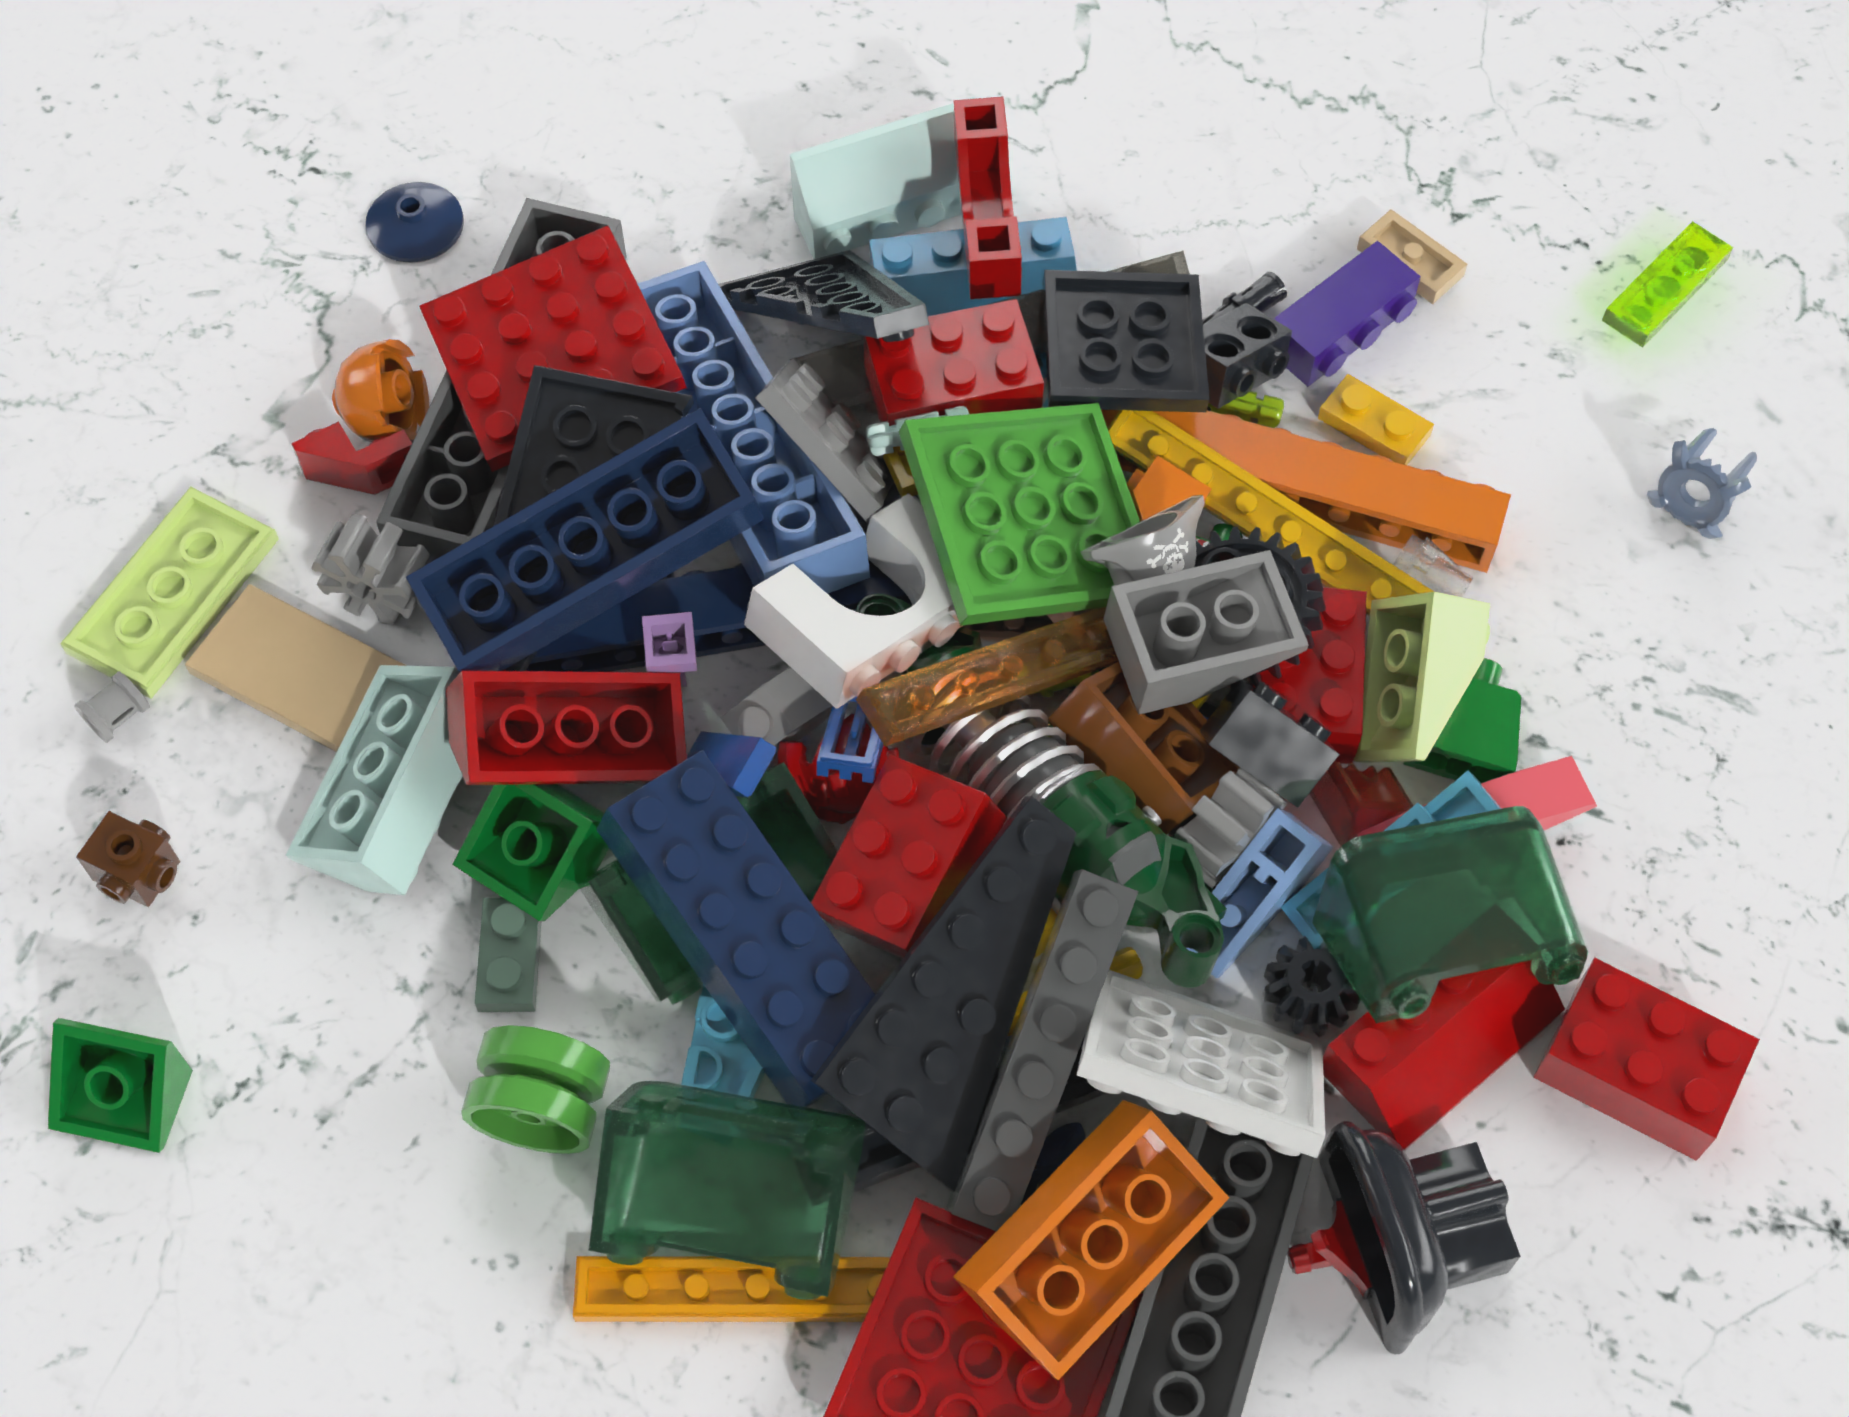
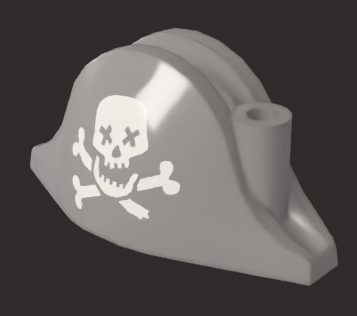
(1152, 546)

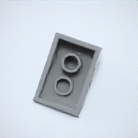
(1201, 629)

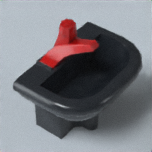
(1407, 1227)

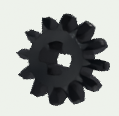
(1301, 1004)

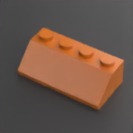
(1091, 1237)

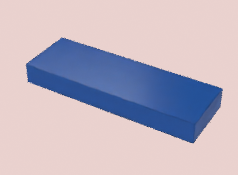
(737, 758)

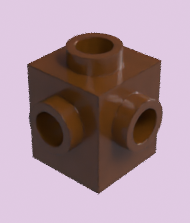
(129, 859)

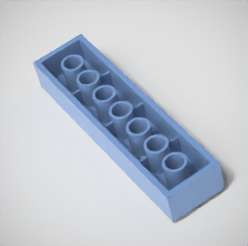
(723, 372)

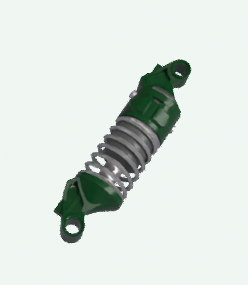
(1112, 831)

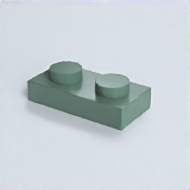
(507, 958)

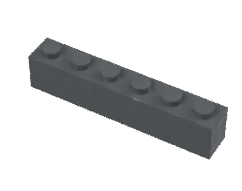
(1042, 1050)

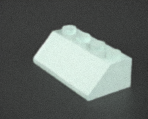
(876, 182)
(384, 784)

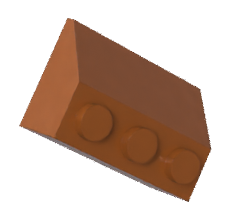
(1152, 752)

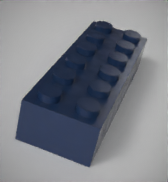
(586, 547)
(739, 921)

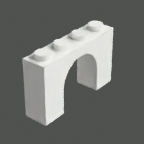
(851, 650)

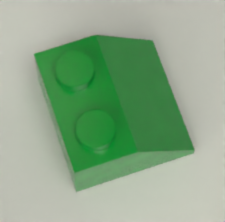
(533, 846)

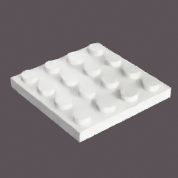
(1206, 1064)

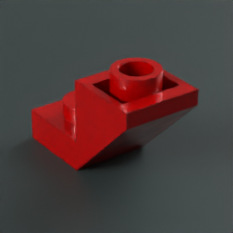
(331, 459)

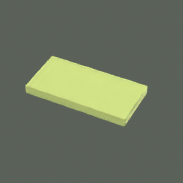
(170, 591)

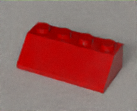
(565, 726)
(1421, 1067)

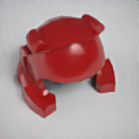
(829, 796)

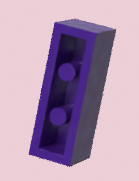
(1348, 312)

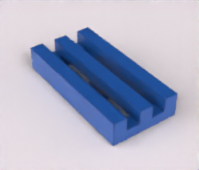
(849, 761)

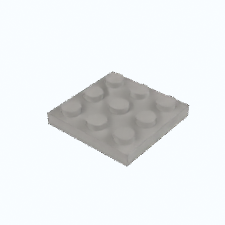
(827, 436)

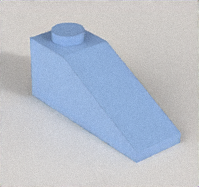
(1265, 879)

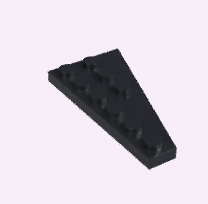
(832, 294)

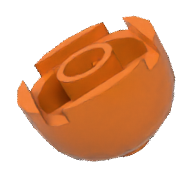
(380, 391)

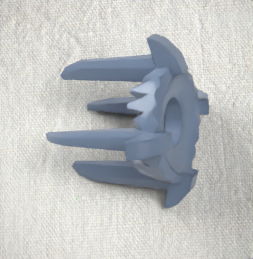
(1688, 466)

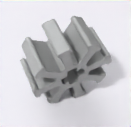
(369, 568)
(1228, 822)

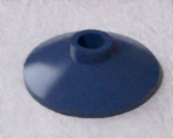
(414, 222)

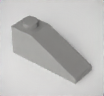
(779, 710)

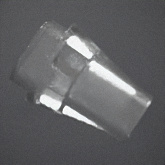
(1432, 567)

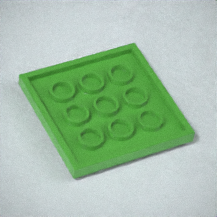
(1017, 505)

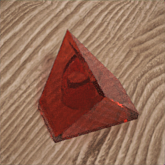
(1358, 799)

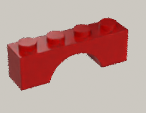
(986, 198)

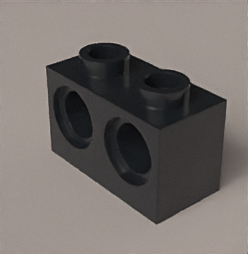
(1243, 353)

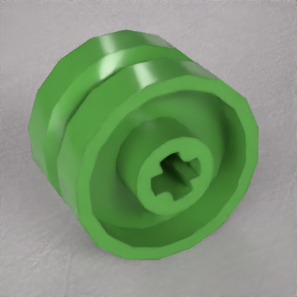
(536, 1089)

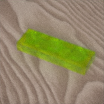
(1667, 284)

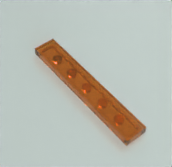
(987, 677)

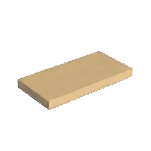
(288, 665)

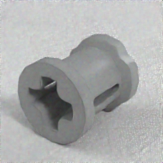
(112, 706)

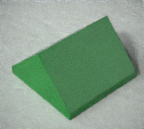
(114, 1085)

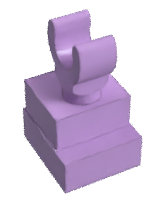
(670, 644)

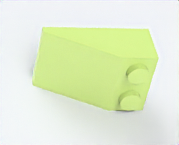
(1417, 670)

